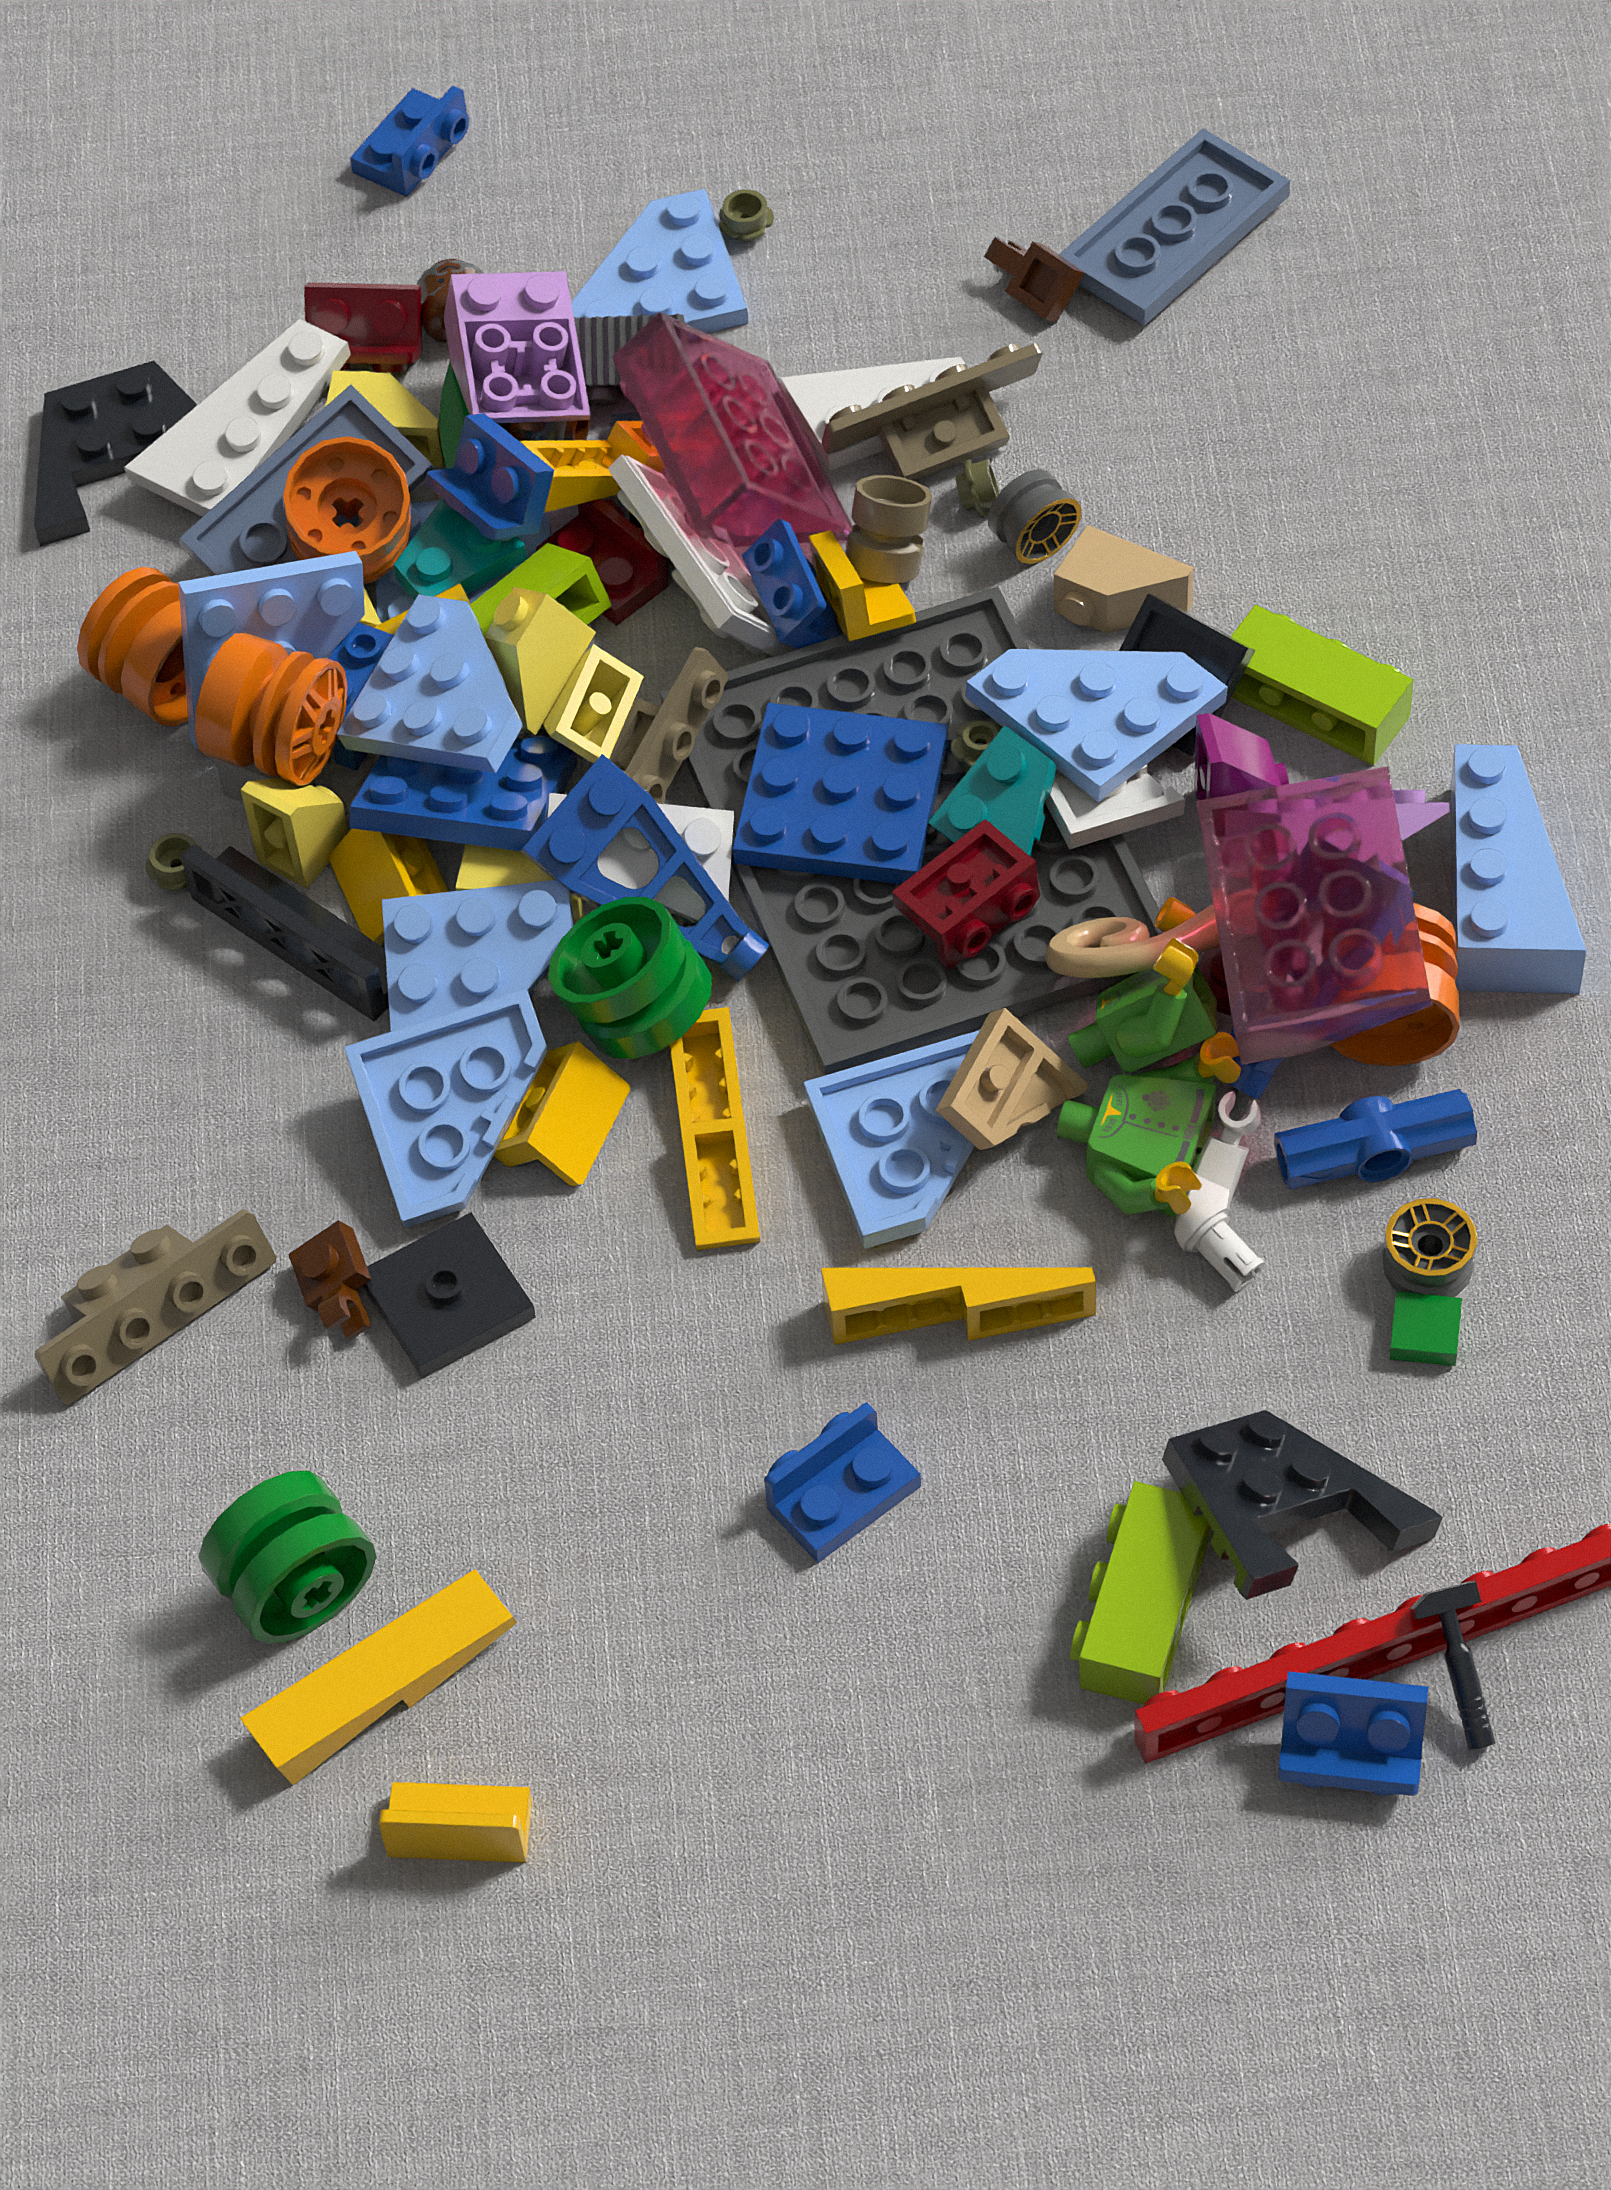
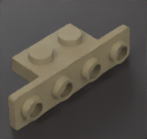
(939, 421)
(661, 737)
(147, 1298)

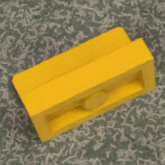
(859, 603)
(382, 867)
(565, 1114)
(457, 1822)

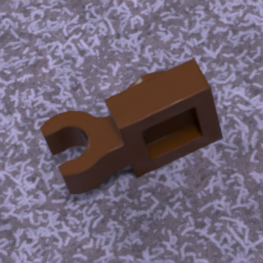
(1039, 274)
(329, 1274)

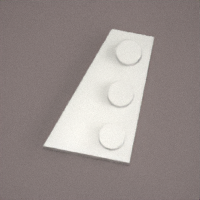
(823, 394)
(1128, 807)
(634, 863)

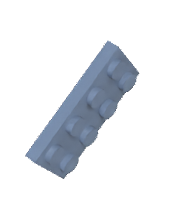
(1175, 225)
(250, 521)

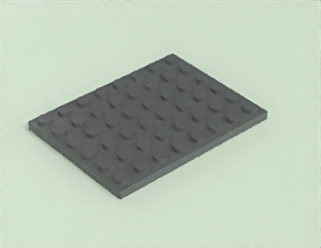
(848, 957)

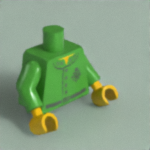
(1153, 1009)
(1152, 1129)

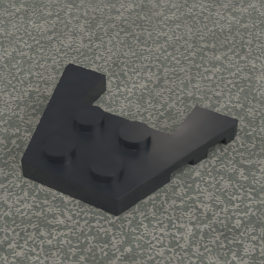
(93, 434)
(1269, 1476)

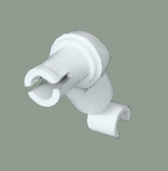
(1205, 1223)

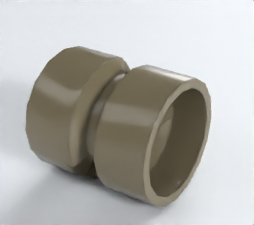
(887, 528)

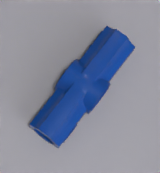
(1375, 1139)

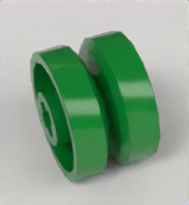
(630, 977)
(287, 1556)

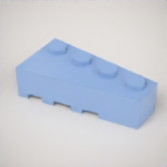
(1505, 882)

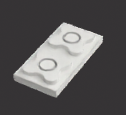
(704, 567)

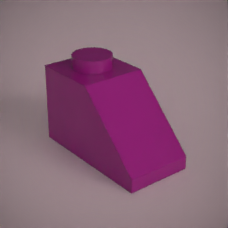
(1232, 760)

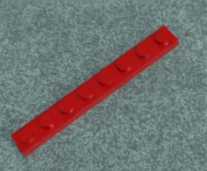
(1370, 1648)

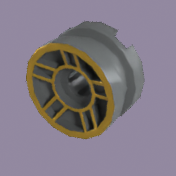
(1034, 516)
(1432, 1227)

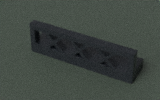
(291, 927)

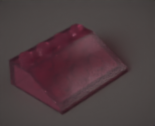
(726, 436)
(1312, 912)

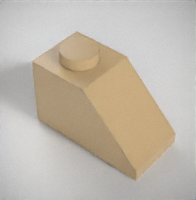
(1109, 578)

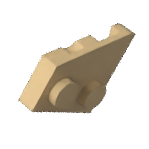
(1006, 1083)

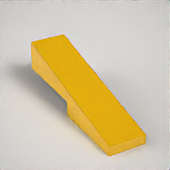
(583, 465)
(714, 1133)
(987, 1299)
(364, 1682)

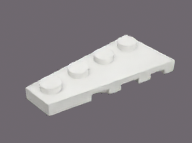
(241, 420)

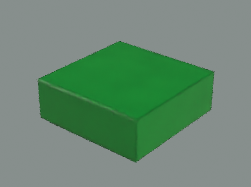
(1425, 1328)

